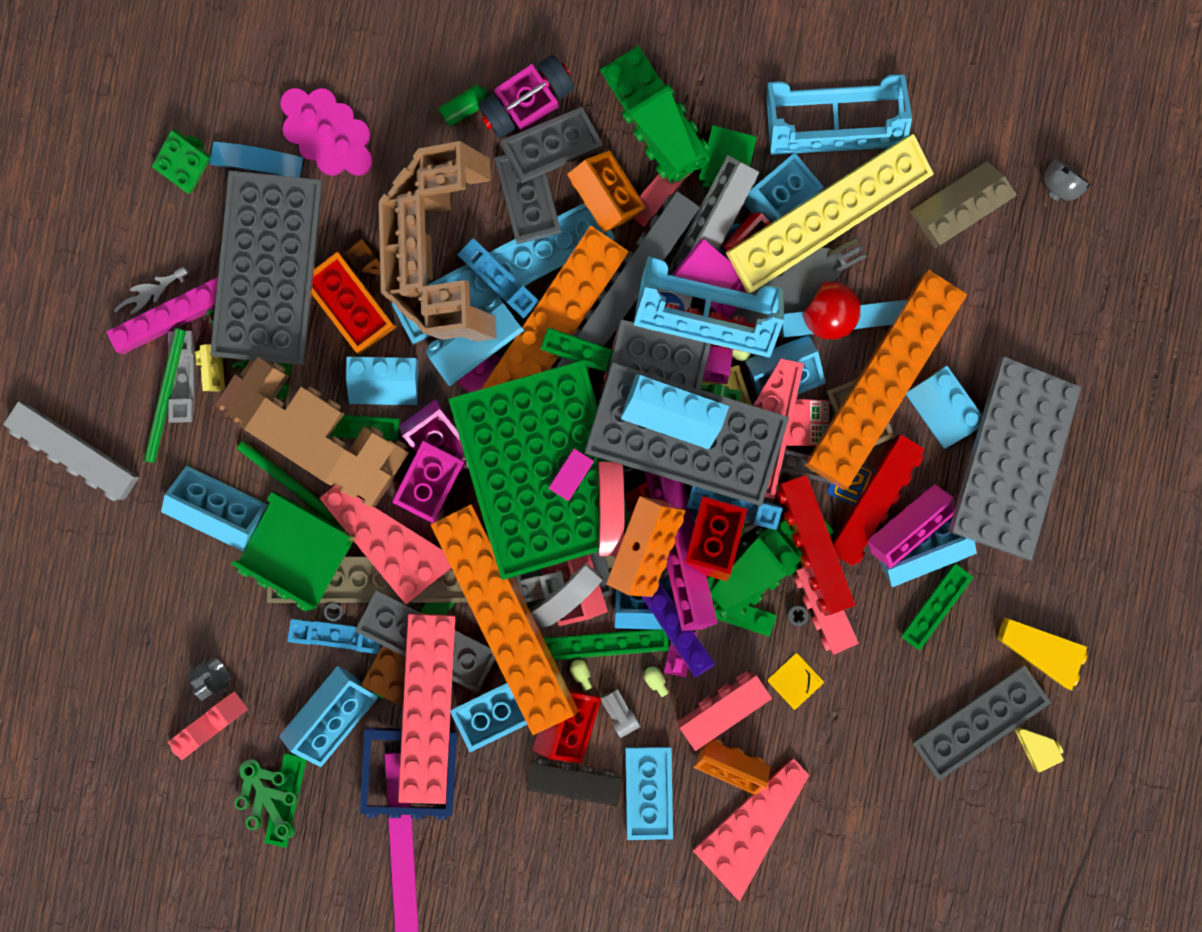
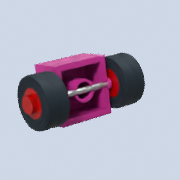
(526, 97)

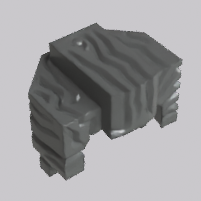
(209, 679)

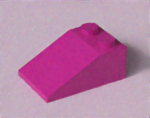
(711, 267)
(434, 427)
(428, 482)

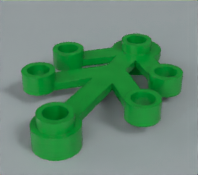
(264, 797)

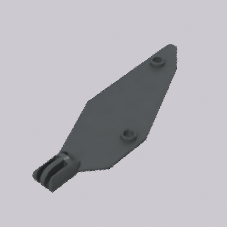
(804, 279)

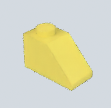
(1040, 749)

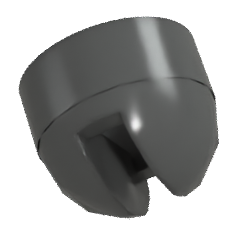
(331, 616)

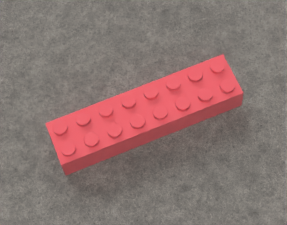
(426, 708)

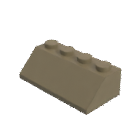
(962, 203)

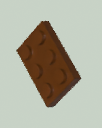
(387, 675)

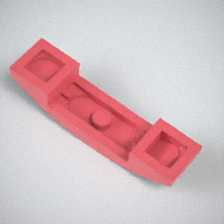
(654, 198)
(611, 508)

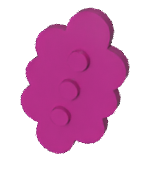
(326, 132)

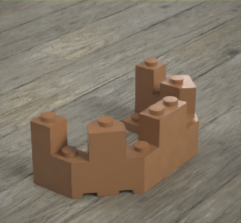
(407, 249)
(305, 429)

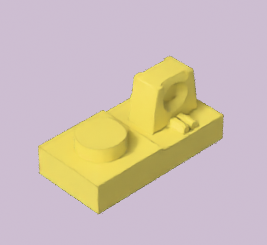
(211, 370)

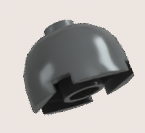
(1064, 181)

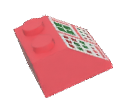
(808, 422)

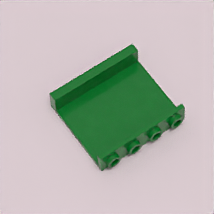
(294, 552)

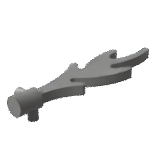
(147, 290)

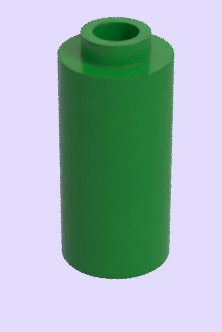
(463, 105)

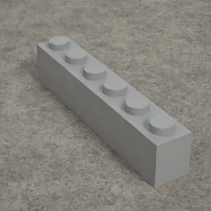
(718, 208)
(71, 451)

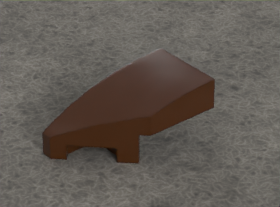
(363, 258)

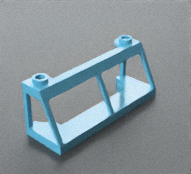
(786, 141)
(653, 315)

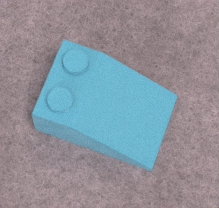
(783, 189)

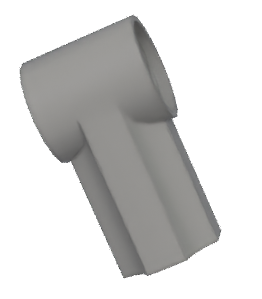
(622, 718)

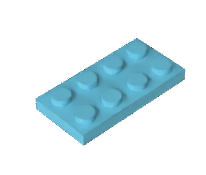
(649, 793)

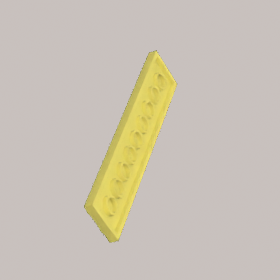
(829, 213)

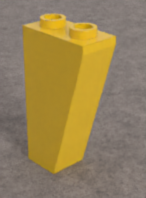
(1048, 653)

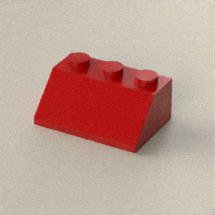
(715, 538)
(570, 737)

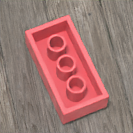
(724, 709)

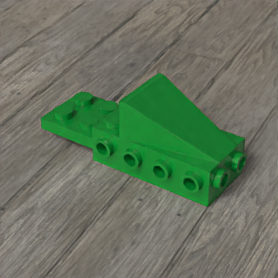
(656, 116)
(755, 569)

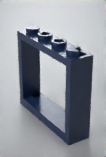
(416, 812)

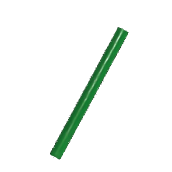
(165, 395)
(287, 481)

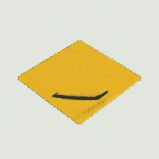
(795, 681)

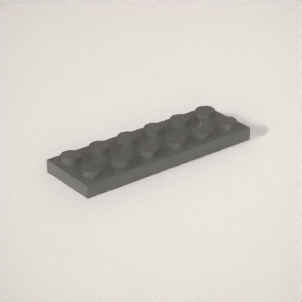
(387, 624)
(981, 722)

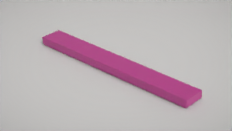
(401, 854)

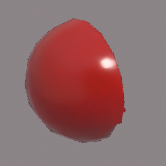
(832, 311)

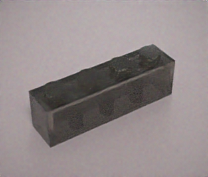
(574, 782)

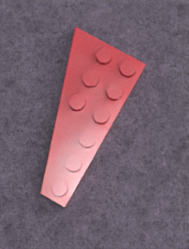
(780, 397)
(397, 552)
(743, 838)

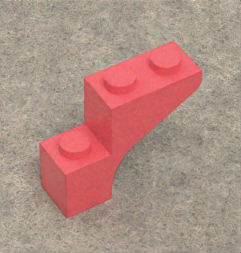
(207, 726)

